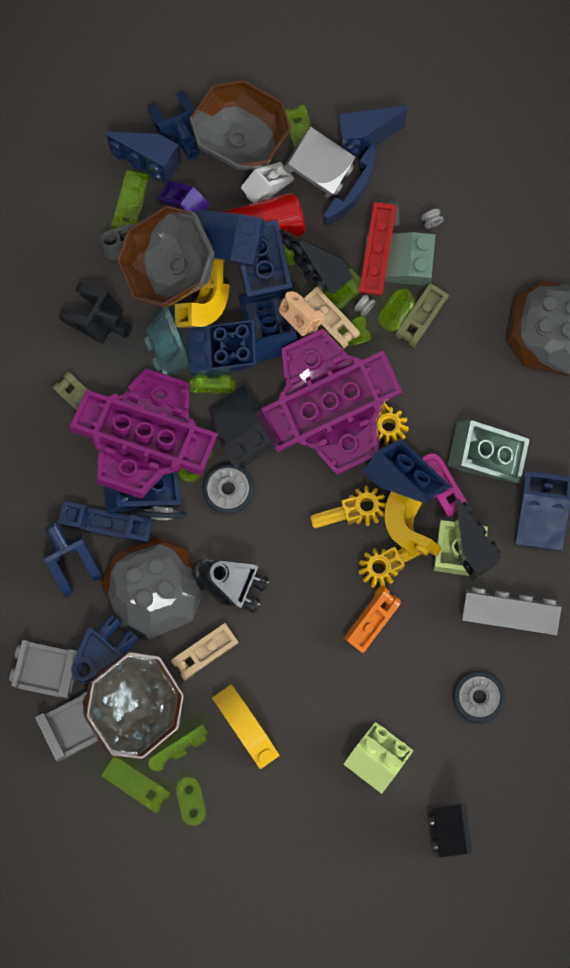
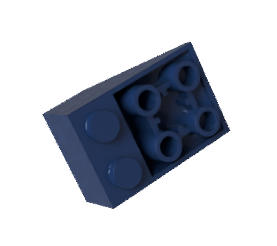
(147, 152)
(222, 348)
(543, 511)

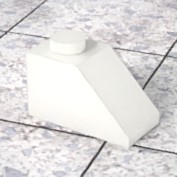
(266, 182)

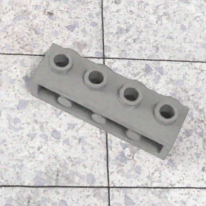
(511, 612)

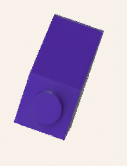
(182, 197)

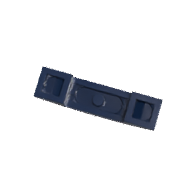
(339, 208)
(107, 524)

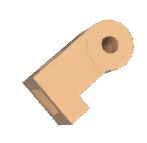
(300, 314)

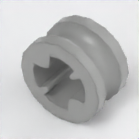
(432, 218)
(364, 305)

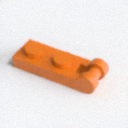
(372, 619)

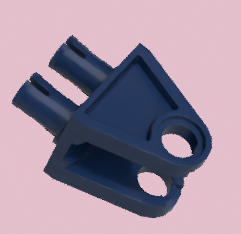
(179, 127)
(61, 546)
(96, 650)

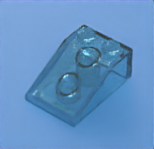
(166, 344)

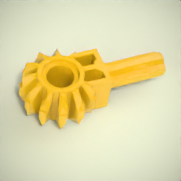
(387, 416)
(352, 511)
(391, 560)

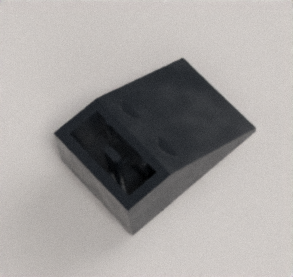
(321, 267)
(474, 549)

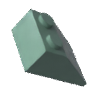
(410, 258)
(488, 451)

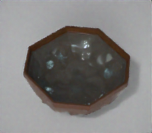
(133, 705)

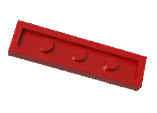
(378, 249)

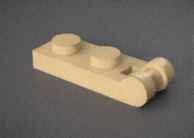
(333, 318)
(205, 651)

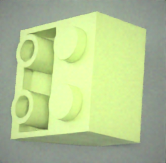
(378, 757)

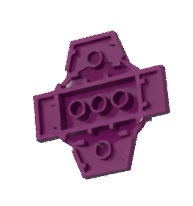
(331, 401)
(143, 433)

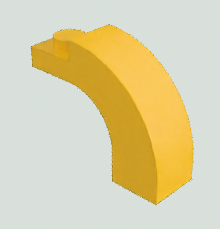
(208, 304)
(400, 525)
(245, 726)

